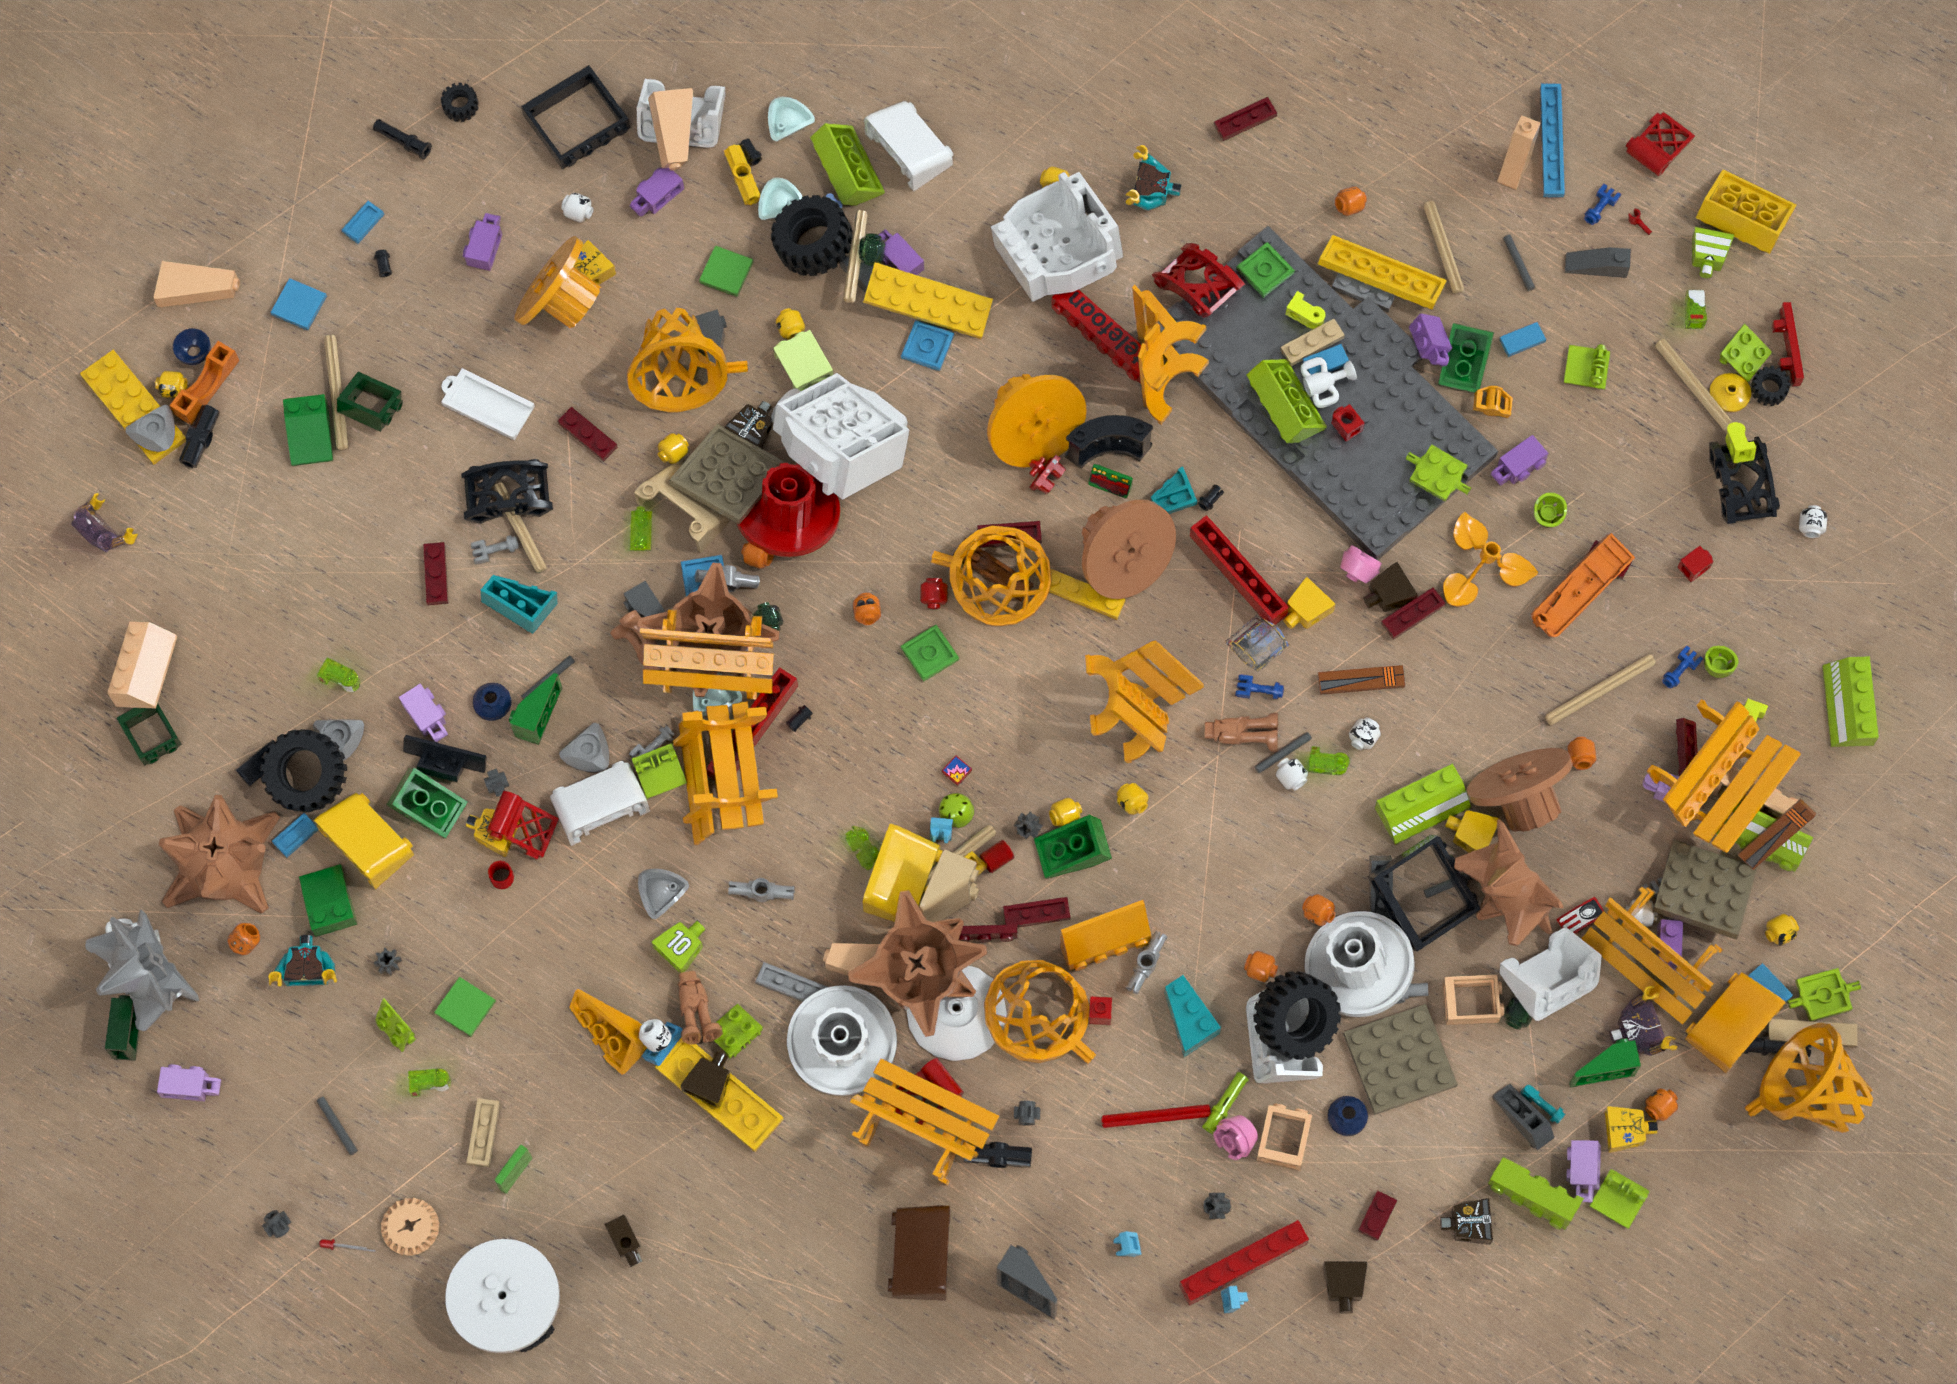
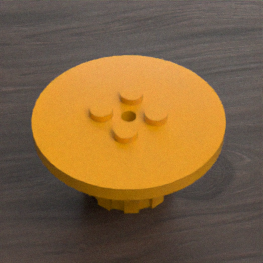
(560, 288)
(1034, 418)

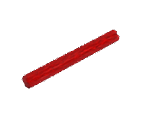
(1155, 1116)

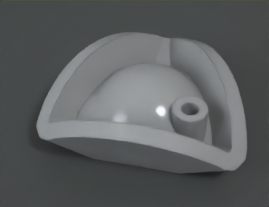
(154, 430)
(344, 732)
(587, 750)
(660, 890)

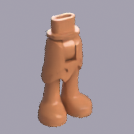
(629, 630)
(1236, 730)
(694, 999)

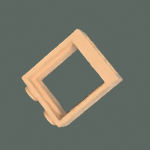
(1472, 981)
(1279, 1158)

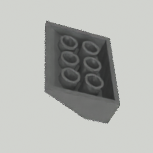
(1024, 1280)

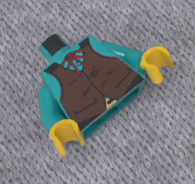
(1151, 182)
(304, 965)

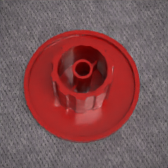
(792, 514)

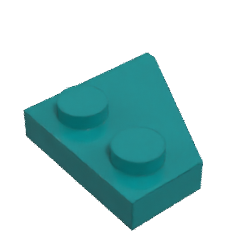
(1175, 493)

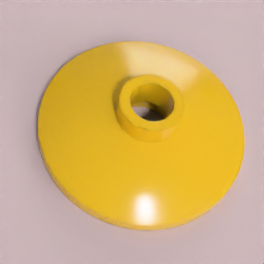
(1729, 400)

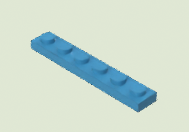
(1552, 140)

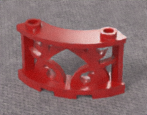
(1191, 259)

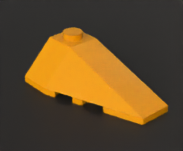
(611, 1030)

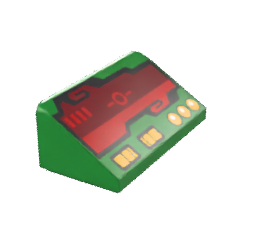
(1110, 481)

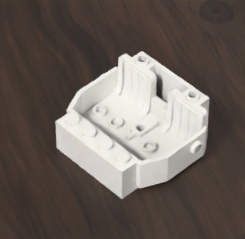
(1072, 244)
(842, 434)

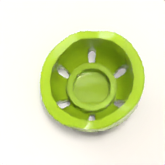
(1547, 512)
(1719, 665)
(953, 805)

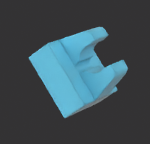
(941, 829)
(1129, 1243)
(1233, 1299)

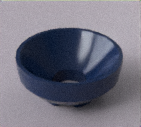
(191, 338)
(495, 710)
(1345, 1126)

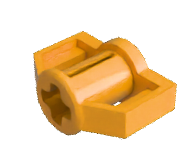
(1493, 400)

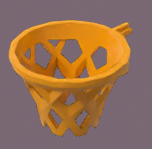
(690, 341)
(957, 576)
(1059, 1046)
(1846, 1082)

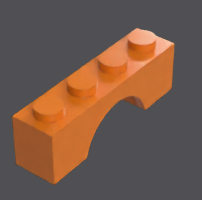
(217, 367)

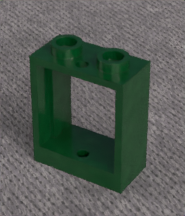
(347, 406)
(138, 715)
(121, 1030)

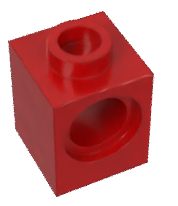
(1350, 430)
(1695, 563)
(1100, 1010)

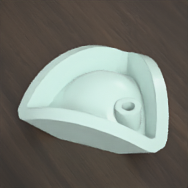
(787, 117)
(776, 195)
(716, 697)

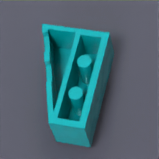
(518, 602)
(1190, 1016)

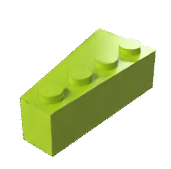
(1534, 1194)

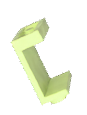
(803, 360)

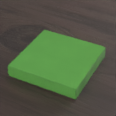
(1265, 269)
(726, 271)
(929, 653)
(465, 1006)
(513, 1169)

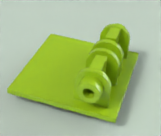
(1745, 353)
(1587, 366)
(659, 771)
(394, 1026)
(737, 1029)
(1619, 1198)

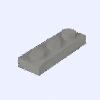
(1360, 291)

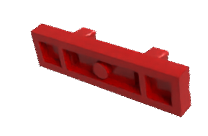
(1793, 360)

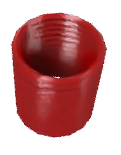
(997, 856)
(501, 865)

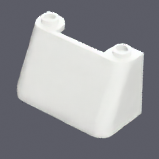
(705, 115)
(909, 142)
(598, 800)
(1554, 976)
(1270, 1065)

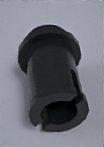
(753, 156)
(383, 264)
(1206, 502)
(799, 718)

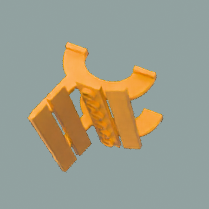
(1156, 344)
(708, 659)
(1123, 691)
(1733, 747)
(724, 765)
(1655, 964)
(925, 1112)

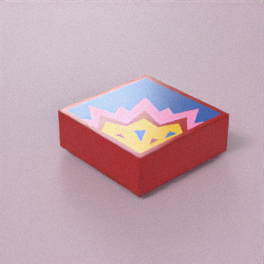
(956, 770)

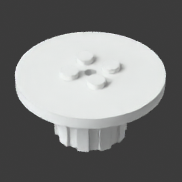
(1363, 962)
(843, 1065)
(502, 1296)

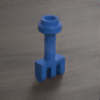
(1593, 215)
(1671, 679)
(1248, 687)

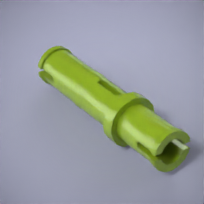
(1220, 1110)

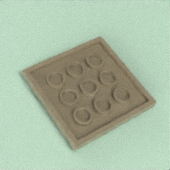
(725, 473)
(1704, 889)
(1400, 1059)

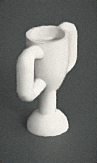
(1324, 380)

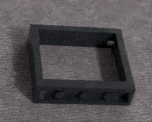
(562, 91)
(1458, 880)

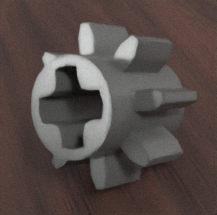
(496, 782)
(1028, 825)
(393, 963)
(1027, 1113)
(1217, 1205)
(276, 1223)

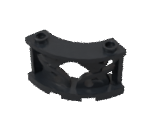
(1109, 434)
(1719, 458)
(528, 506)

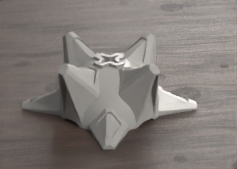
(139, 969)

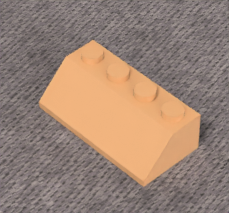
(141, 666)
(1773, 807)

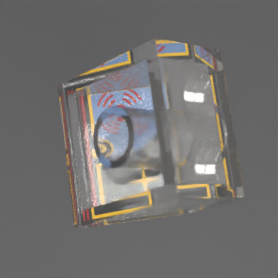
(1257, 643)

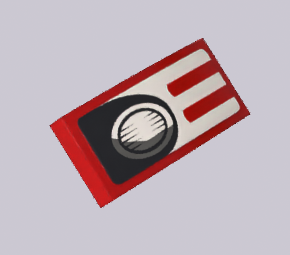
(1581, 916)

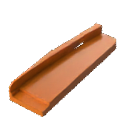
(1582, 585)

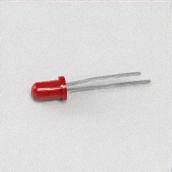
(331, 1243)

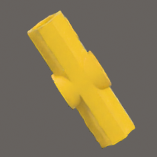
(738, 165)

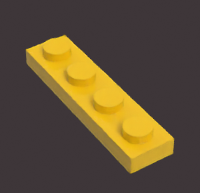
(1084, 595)

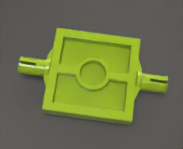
(1438, 473)
(1824, 995)

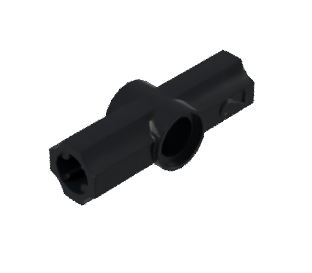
(199, 436)
(1002, 1155)

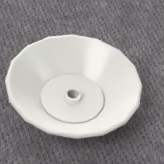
(961, 1032)

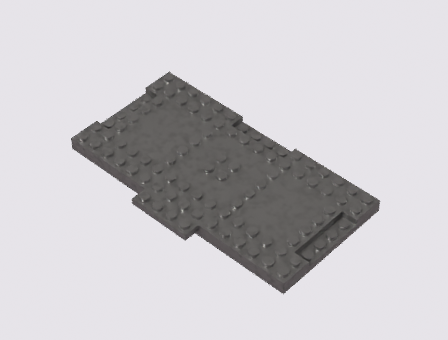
(1355, 481)

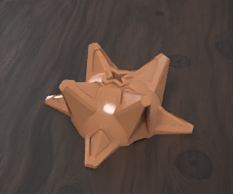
(709, 612)
(218, 856)
(1509, 887)
(920, 963)

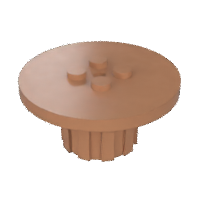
(1127, 547)
(1523, 787)

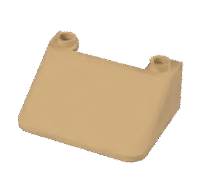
(707, 521)
(949, 887)

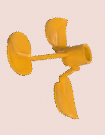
(1472, 533)

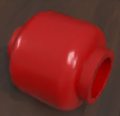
(934, 593)

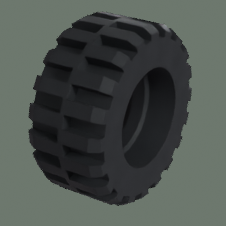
(799, 218)
(276, 764)
(1318, 1026)

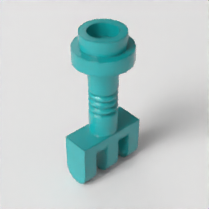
(1532, 1095)

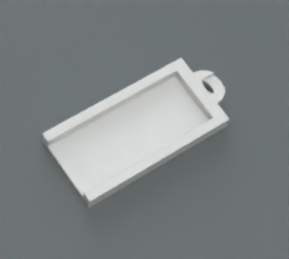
(486, 403)

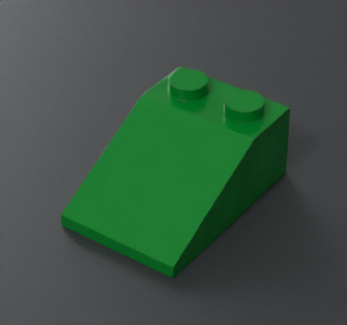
(1466, 358)
(308, 429)
(535, 711)
(427, 802)
(1073, 847)
(327, 900)
(1615, 1063)

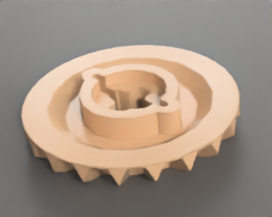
(424, 1230)

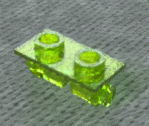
(641, 530)
(860, 839)

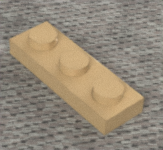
(1312, 342)
(483, 1132)

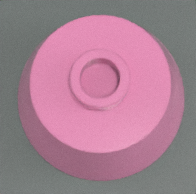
(1359, 565)
(1236, 1136)

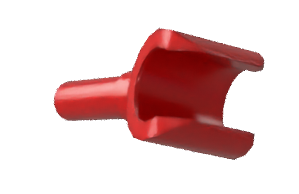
(1637, 220)

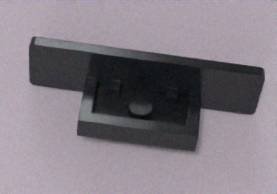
(443, 760)

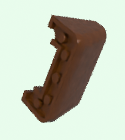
(920, 1253)

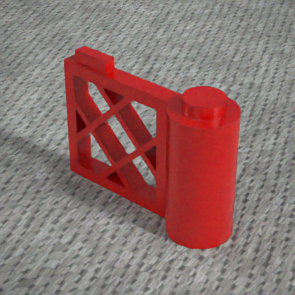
(1651, 152)
(505, 821)
(938, 1075)

